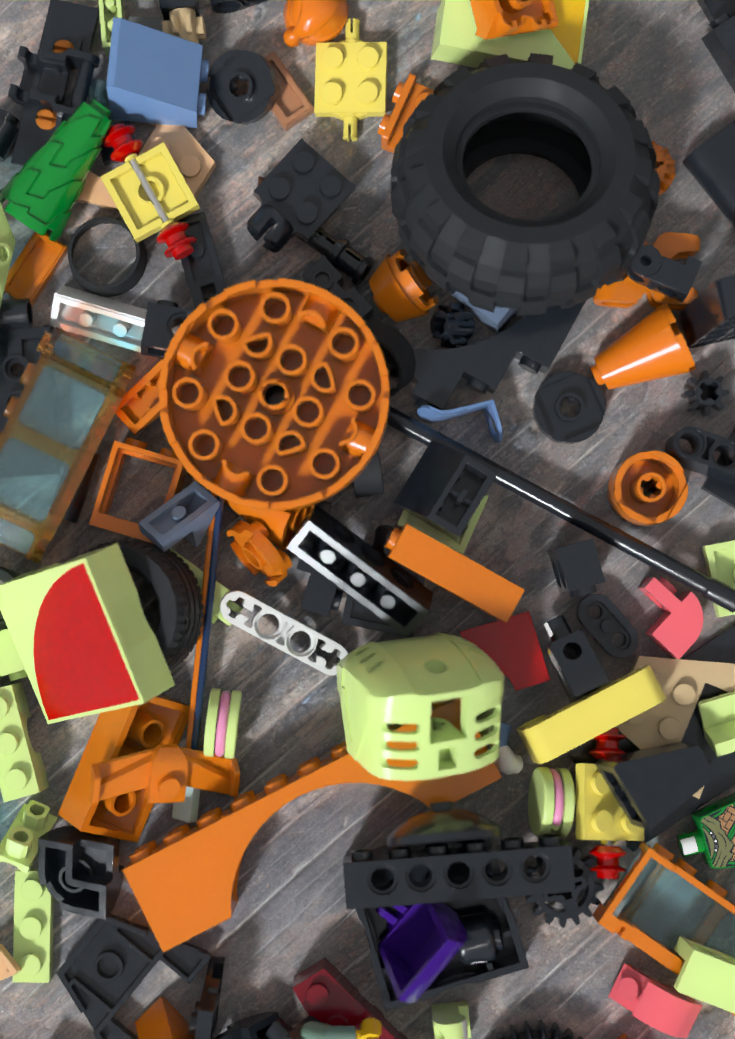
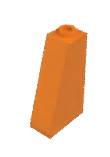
(453, 572)

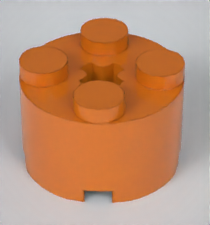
(666, 482)

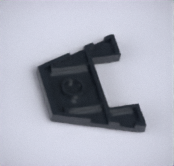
(113, 964)

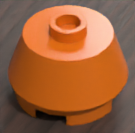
(401, 288)

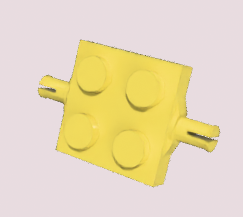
(351, 80)

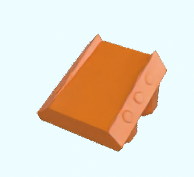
(512, 17)

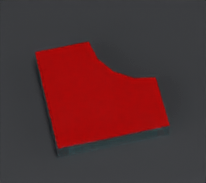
(512, 648)

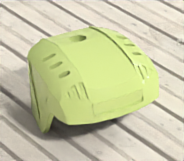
(397, 684)

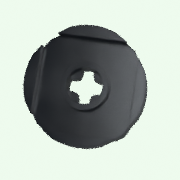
(262, 87)
(577, 388)

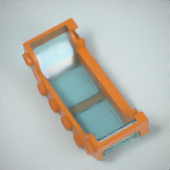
(665, 901)

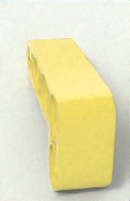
(591, 715)

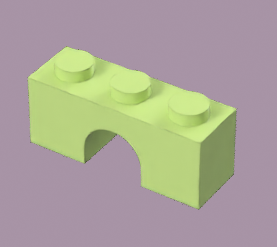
(20, 766)

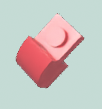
(681, 620)
(654, 1002)

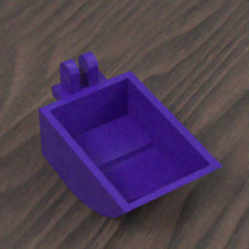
(419, 945)

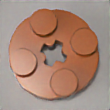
(258, 553)

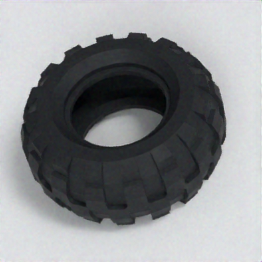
(536, 113)

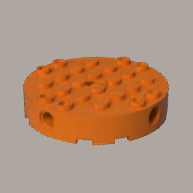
(262, 339)

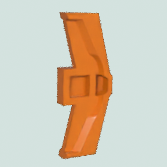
(163, 774)

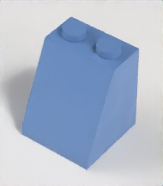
(155, 76)

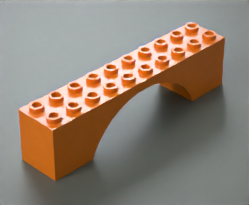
(194, 872)

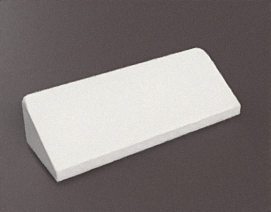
(98, 318)

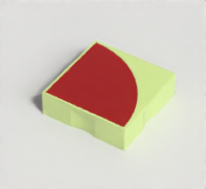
(84, 636)

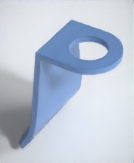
(432, 415)

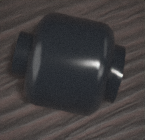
(483, 938)

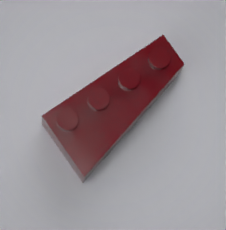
(336, 1001)

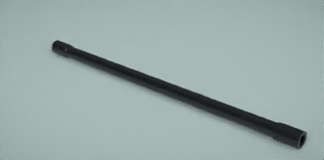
(709, 587)

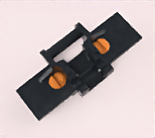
(46, 75)

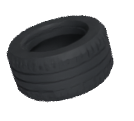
(176, 595)

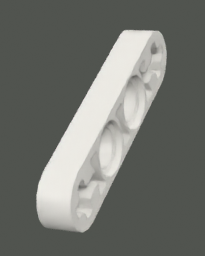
(282, 636)

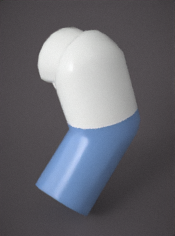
(507, 761)

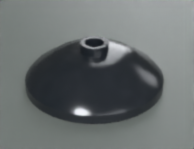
(443, 825)

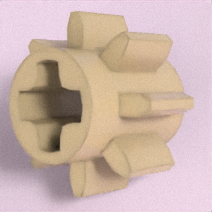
(185, 25)

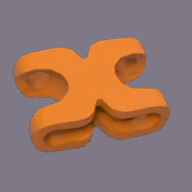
(627, 292)

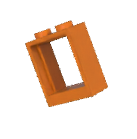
(111, 477)

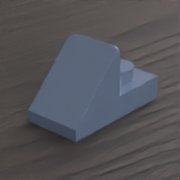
(181, 517)

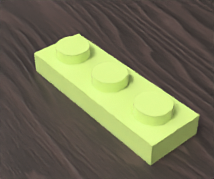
(32, 928)

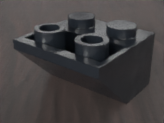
(445, 489)

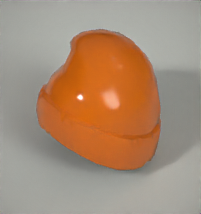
(313, 21)

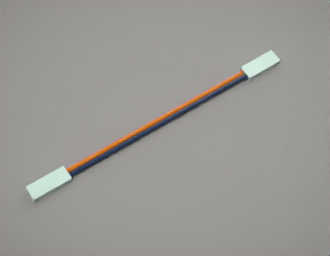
(188, 810)

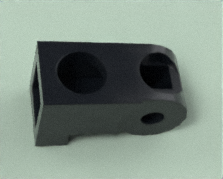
(663, 273)

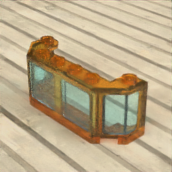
(54, 436)

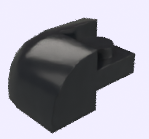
(81, 870)

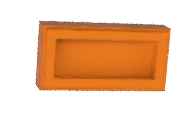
(34, 267)

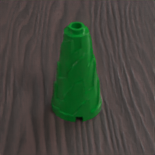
(56, 173)

